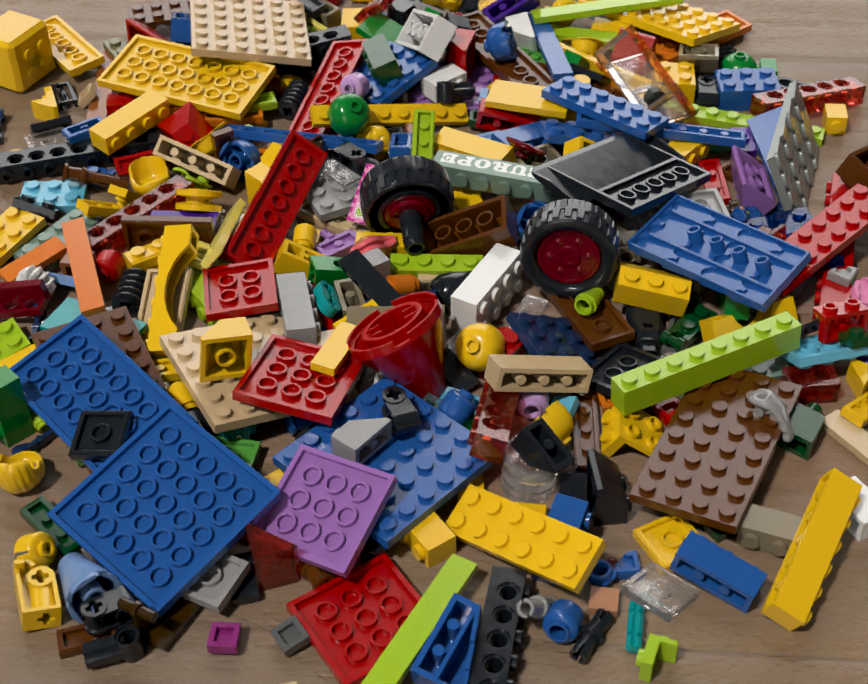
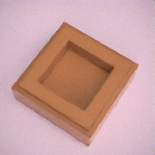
(603, 598)

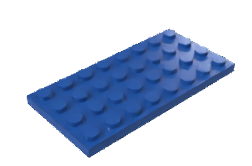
(86, 372)

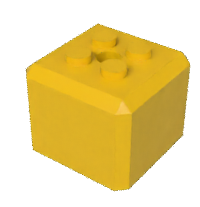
(24, 51)

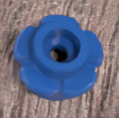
(602, 567)

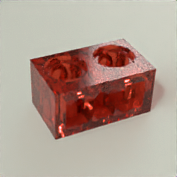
(818, 382)

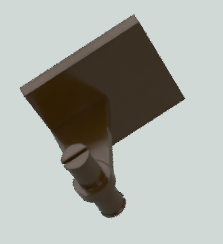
(162, 630)

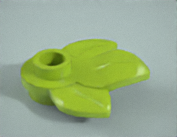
(199, 183)

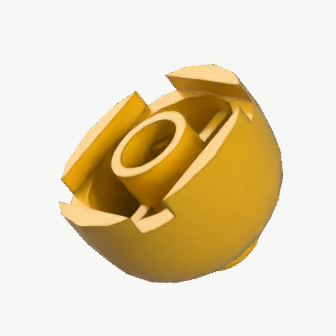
(476, 344)
(559, 420)

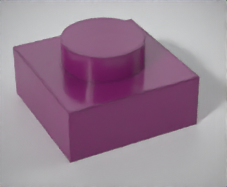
(224, 637)

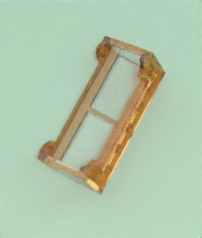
(636, 70)

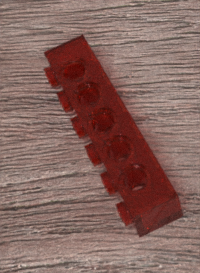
(815, 95)
(109, 232)
(492, 424)

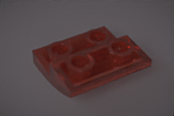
(372, 9)

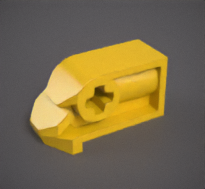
(36, 595)

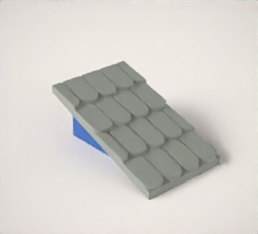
(787, 148)

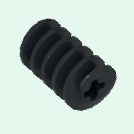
(292, 99)
(130, 290)

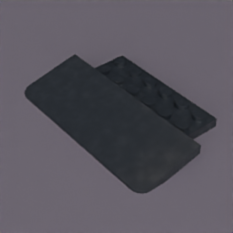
(622, 174)

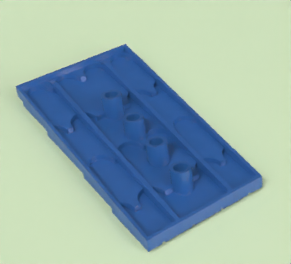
(720, 252)

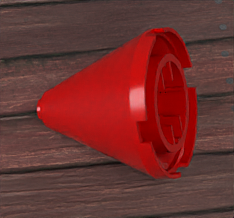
(404, 343)

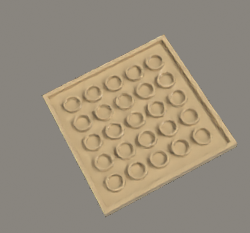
(250, 31)
(215, 396)

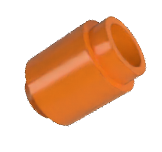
(404, 283)

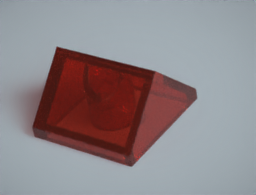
(272, 558)

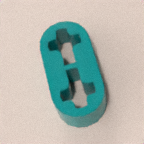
(326, 299)

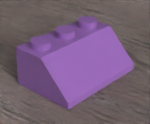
(751, 181)

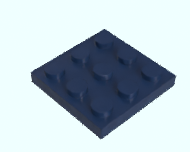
(549, 336)

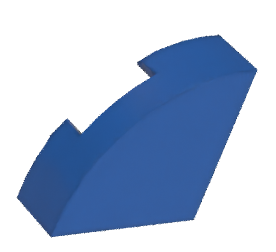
(627, 566)

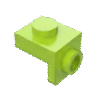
(656, 648)

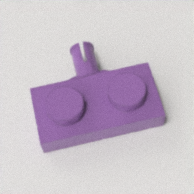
(336, 244)

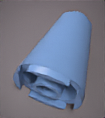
(81, 580)

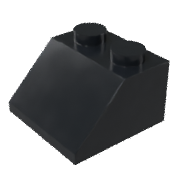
(606, 490)

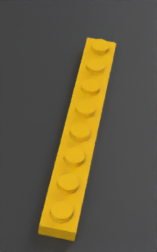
(398, 114)

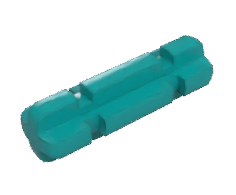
(634, 627)

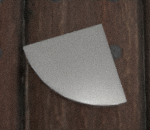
(843, 276)

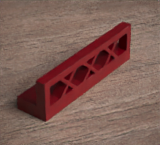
(24, 294)

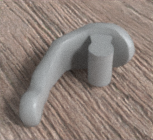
(767, 400)

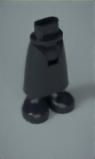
(647, 327)

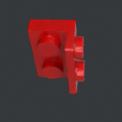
(840, 317)

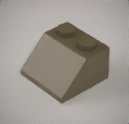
(703, 56)

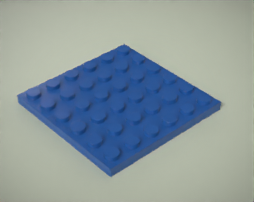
(427, 462)
(165, 507)

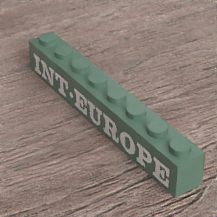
(494, 176)

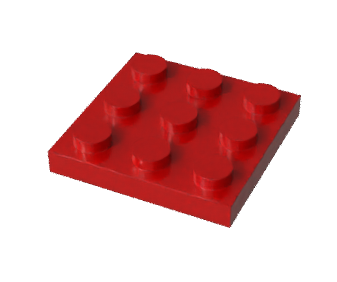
(240, 289)

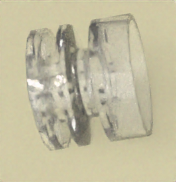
(522, 481)

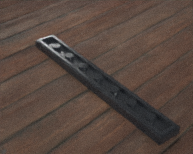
(379, 290)

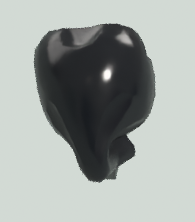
(446, 285)

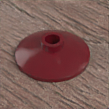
(524, 149)

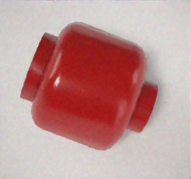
(109, 265)

